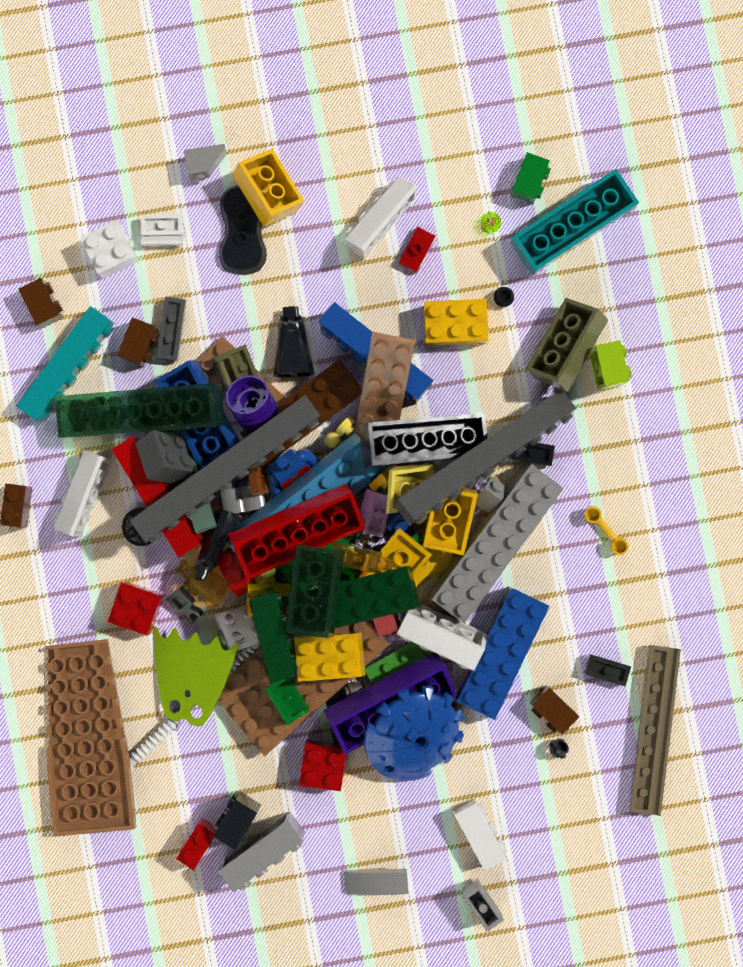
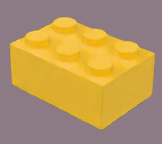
(268, 187)
(455, 322)
(330, 657)

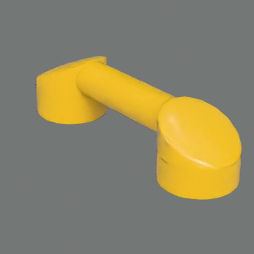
(619, 544)

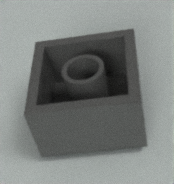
(164, 457)

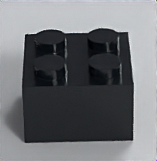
(239, 816)

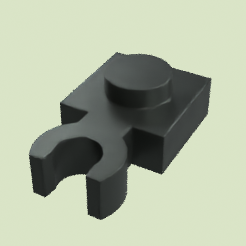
(182, 602)

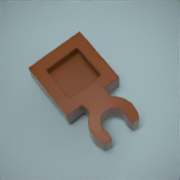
(258, 481)

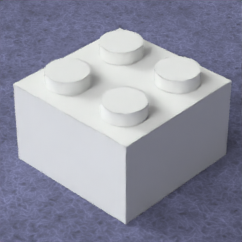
(109, 249)

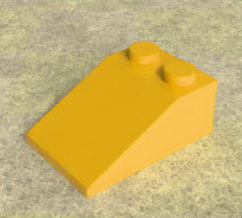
(451, 525)

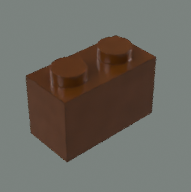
(41, 303)
(138, 342)
(16, 505)
(554, 710)

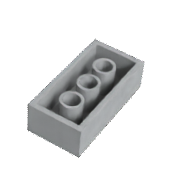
(261, 852)

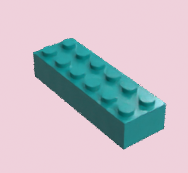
(574, 222)

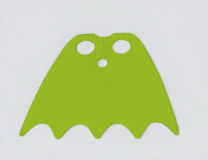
(194, 668)

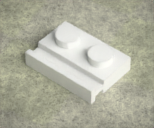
(162, 229)

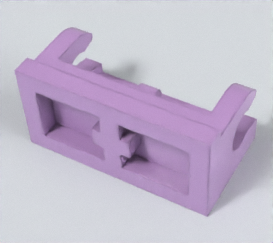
(374, 512)

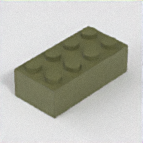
(566, 344)

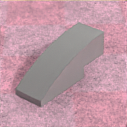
(376, 881)

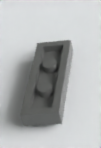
(171, 329)

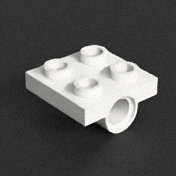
(236, 628)

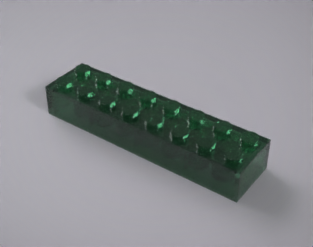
(140, 410)

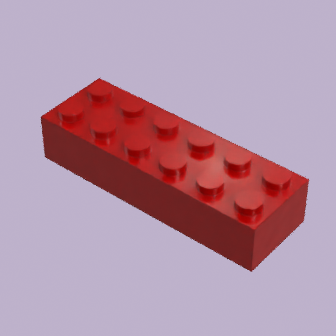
(309, 523)
(182, 537)

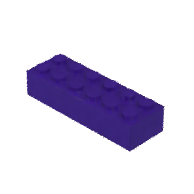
(353, 713)

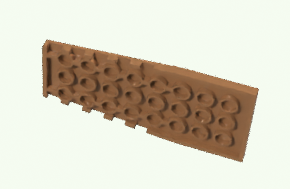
(86, 742)

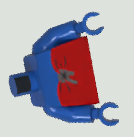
(289, 468)

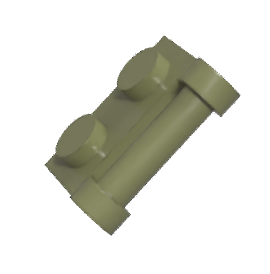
(240, 362)

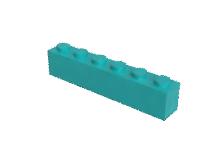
(66, 364)

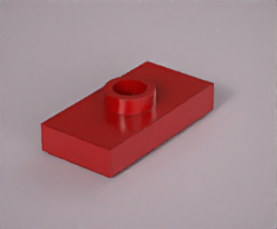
(417, 249)

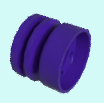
(251, 402)

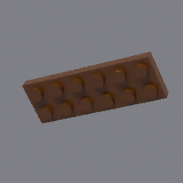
(327, 392)

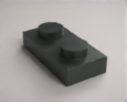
(607, 670)

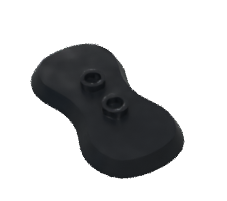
(242, 247)

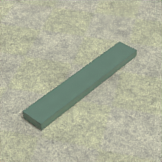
(203, 518)

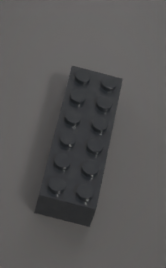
(421, 439)

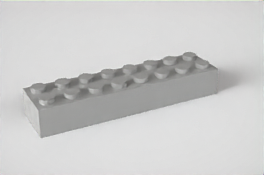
(495, 542)

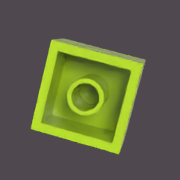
(610, 365)

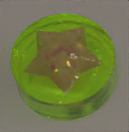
(490, 223)

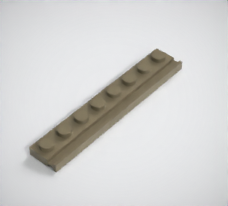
(654, 730)

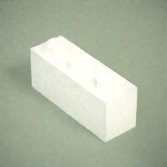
(480, 834)

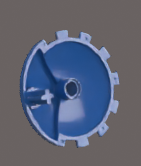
(413, 734)

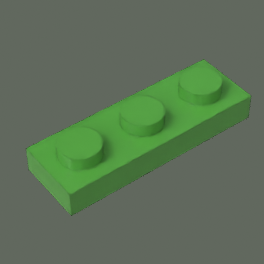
(395, 661)

